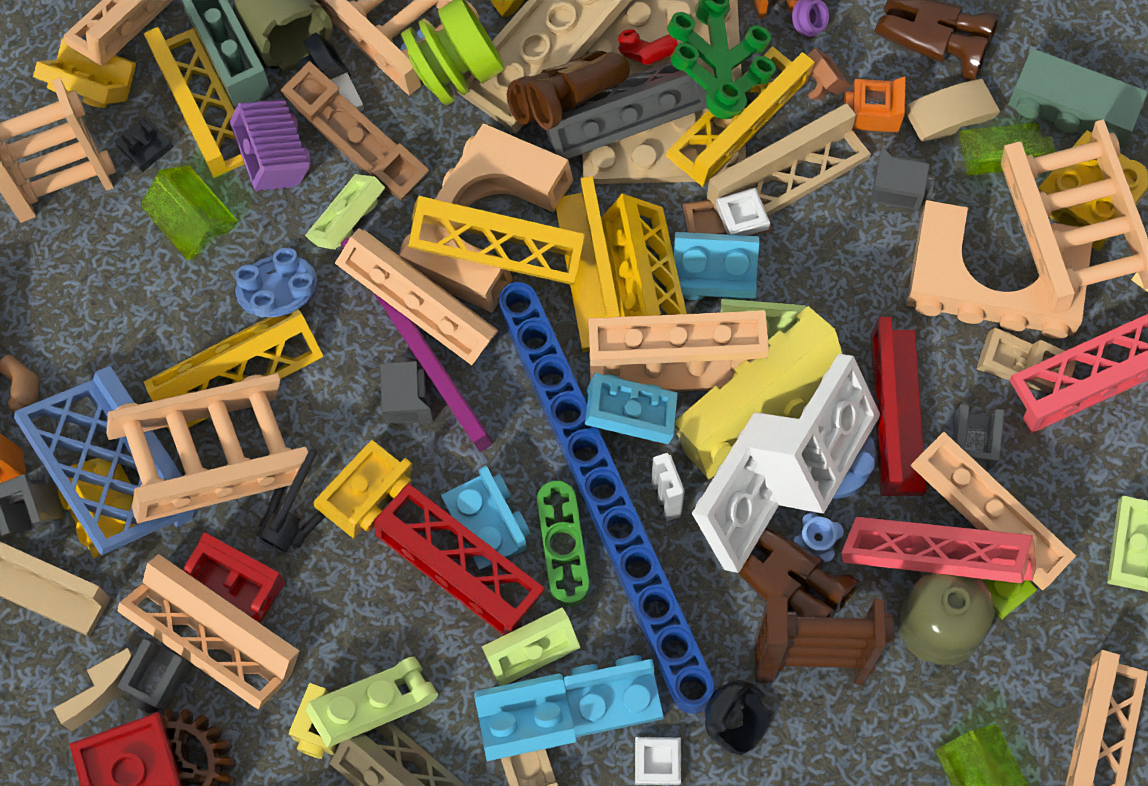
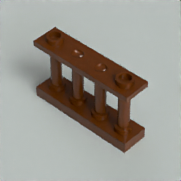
(820, 641)

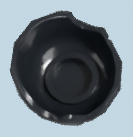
(756, 717)

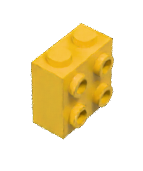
(1086, 173)

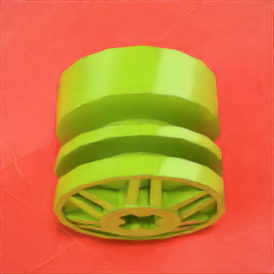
(452, 51)

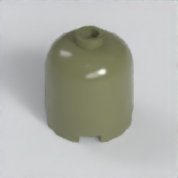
(280, 27)
(946, 617)

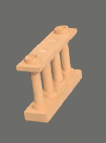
(377, 40)
(14, 176)
(1049, 244)
(677, 349)
(199, 485)

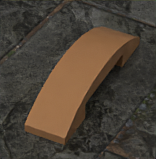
(353, 132)

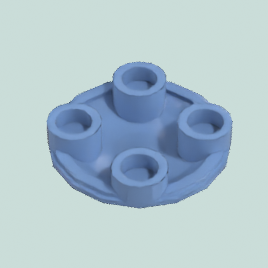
(276, 292)

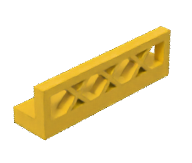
(186, 100)
(724, 147)
(495, 227)
(634, 264)
(594, 285)
(236, 352)

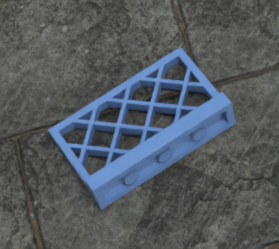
(107, 395)

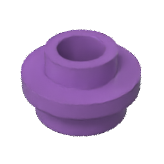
(810, 17)

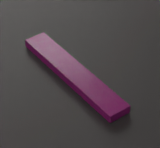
(438, 375)

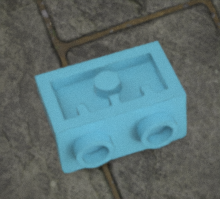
(716, 265)
(630, 408)
(483, 510)
(613, 696)
(524, 717)

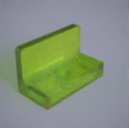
(984, 147)
(186, 210)
(980, 759)

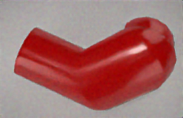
(642, 51)

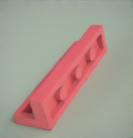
(1091, 390)
(941, 550)

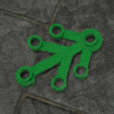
(723, 95)

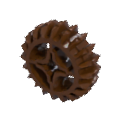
(185, 728)

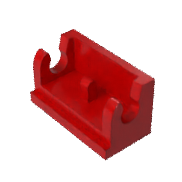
(235, 576)

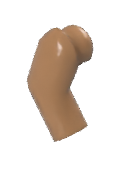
(24, 383)

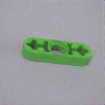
(579, 572)

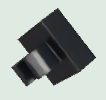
(323, 57)
(143, 144)

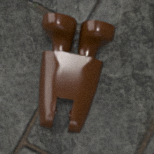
(931, 30)
(566, 85)
(790, 571)

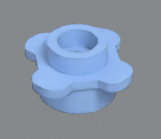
(826, 528)

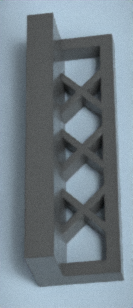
(627, 109)

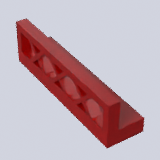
(899, 409)
(447, 573)

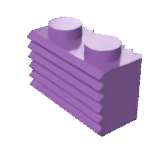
(270, 144)

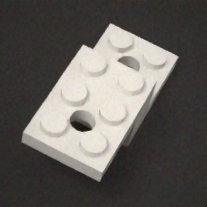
(787, 463)

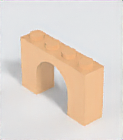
(489, 166)
(944, 284)

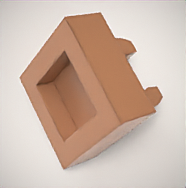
(827, 76)

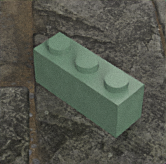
(228, 50)
(1076, 97)

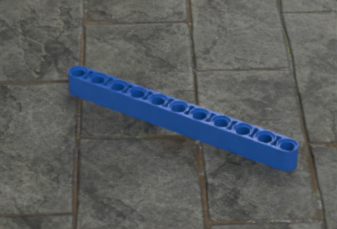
(604, 512)

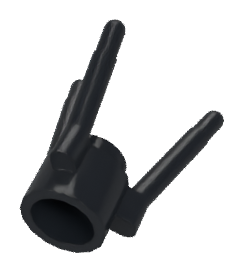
(278, 523)

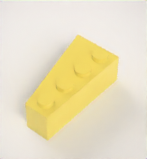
(766, 386)

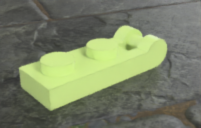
(370, 702)

